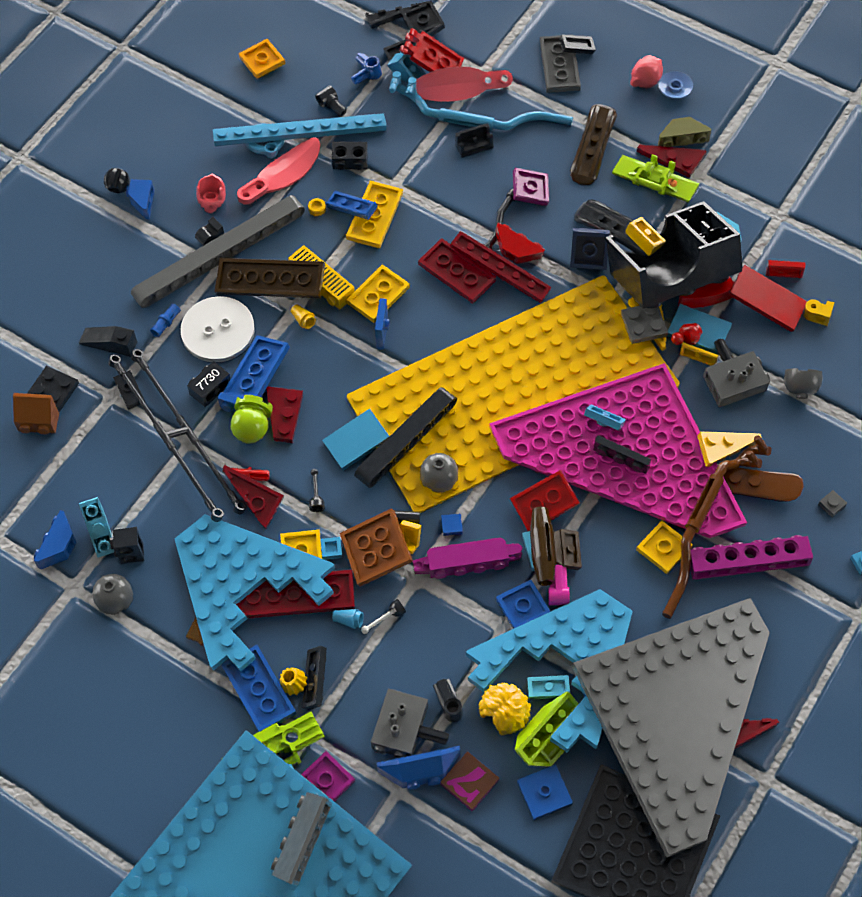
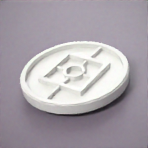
(217, 329)

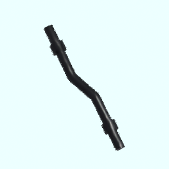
(500, 217)

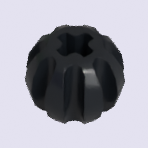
(116, 180)

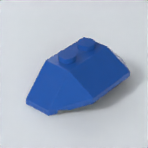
(420, 769)

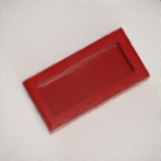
(785, 269)

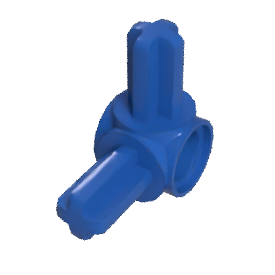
(370, 68)

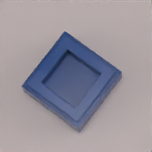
(451, 524)

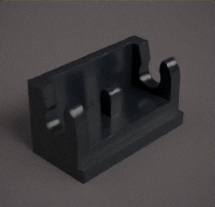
(474, 140)

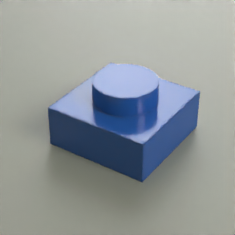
(227, 402)

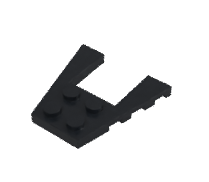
(419, 16)

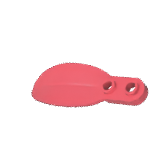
(459, 83)
(281, 172)

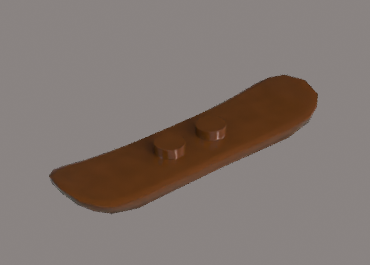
(764, 484)

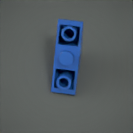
(56, 543)

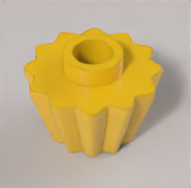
(293, 680)

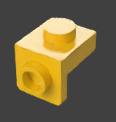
(411, 534)

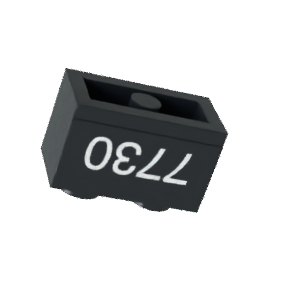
(208, 384)

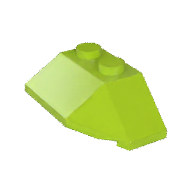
(534, 741)

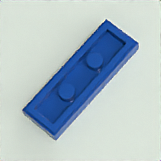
(351, 205)

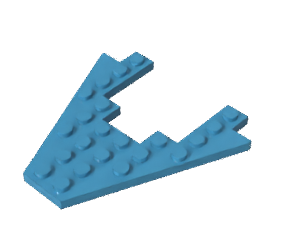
(575, 632)

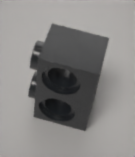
(349, 155)
(127, 545)

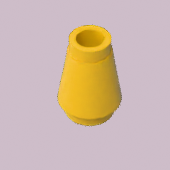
(304, 317)

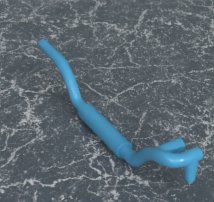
(469, 119)

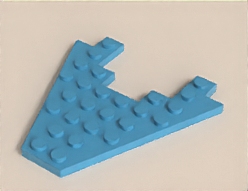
(226, 566)

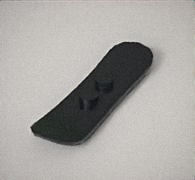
(599, 216)

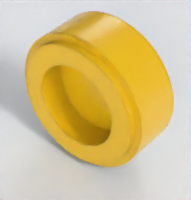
(317, 207)

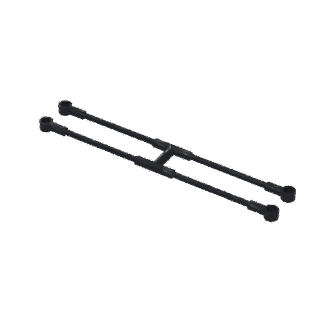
(137, 356)

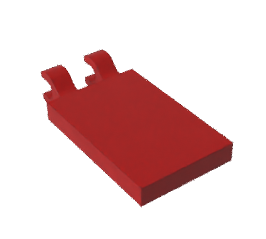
(429, 52)

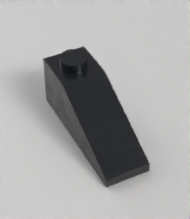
(110, 339)

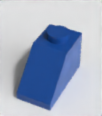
(141, 196)

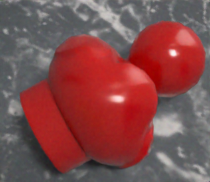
(688, 334)

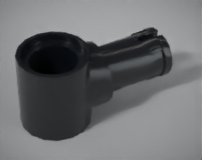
(329, 98)

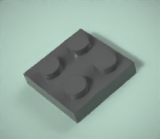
(643, 324)

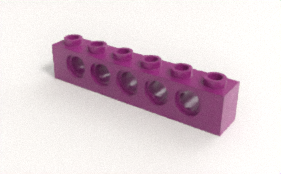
(741, 564)

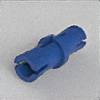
(165, 320)

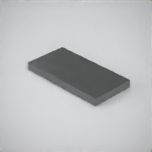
(559, 67)

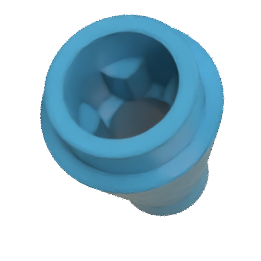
(351, 618)

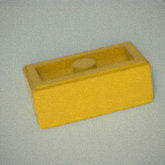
(644, 236)
(698, 354)

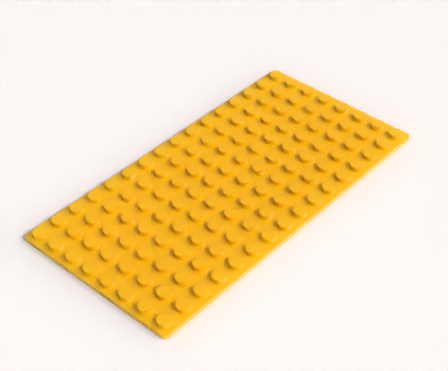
(503, 371)

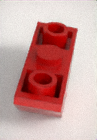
(517, 246)

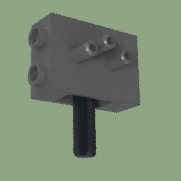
(735, 377)
(401, 725)

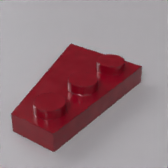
(285, 412)

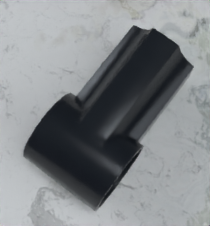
(448, 699)

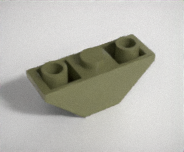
(684, 132)

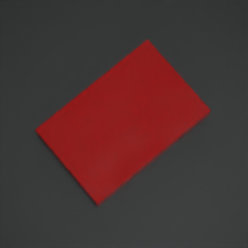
(551, 493)

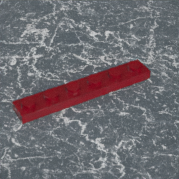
(500, 267)

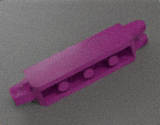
(467, 557)

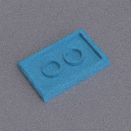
(712, 327)
(356, 439)

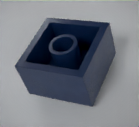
(589, 248)

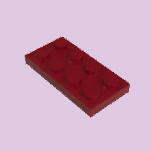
(457, 271)

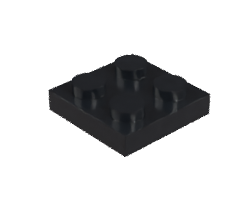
(56, 384)

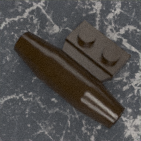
(552, 547)

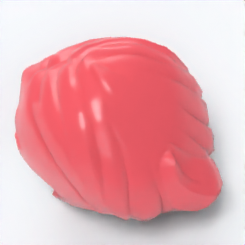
(647, 72)
(210, 192)

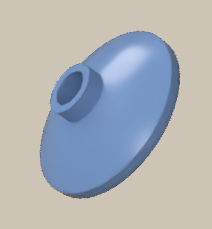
(675, 85)

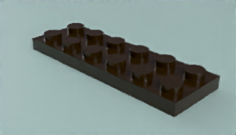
(270, 278)

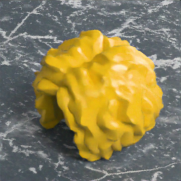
(506, 706)

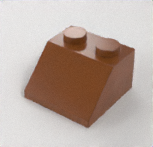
(35, 413)

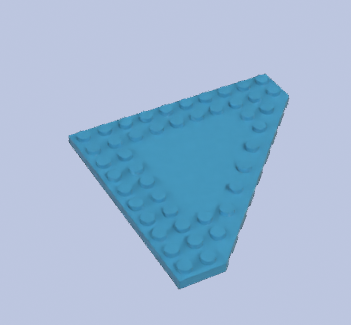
(234, 831)

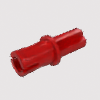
(257, 475)

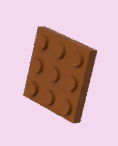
(376, 547)

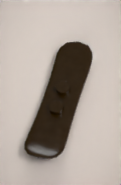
(593, 144)

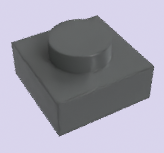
(832, 503)

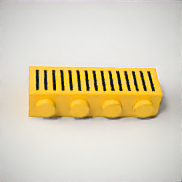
(334, 286)

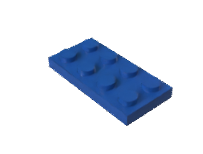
(257, 367)
(260, 691)

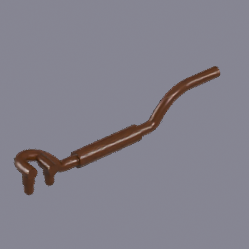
(701, 509)

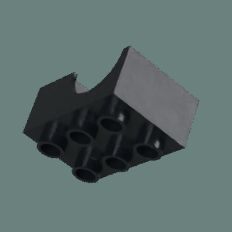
(696, 252)

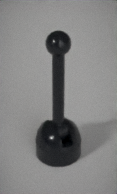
(316, 503)

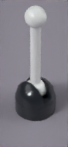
(395, 609)

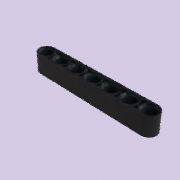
(405, 437)

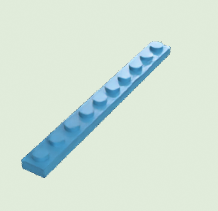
(299, 129)

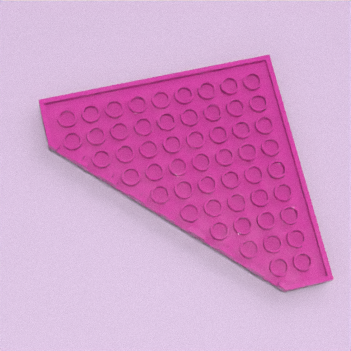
(655, 426)

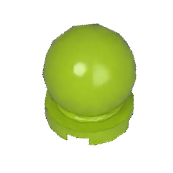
(250, 419)

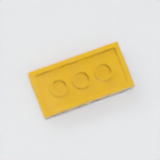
(374, 230)

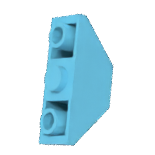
(97, 526)

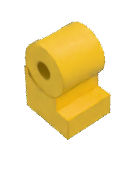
(818, 312)

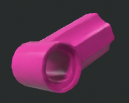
(559, 592)

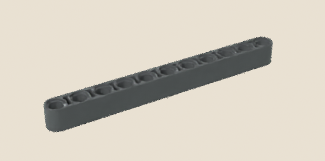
(225, 246)

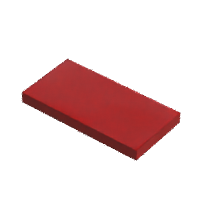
(768, 298)

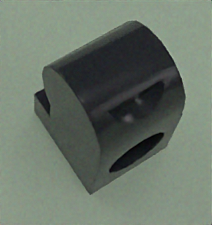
(209, 232)

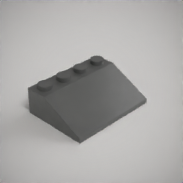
(301, 839)

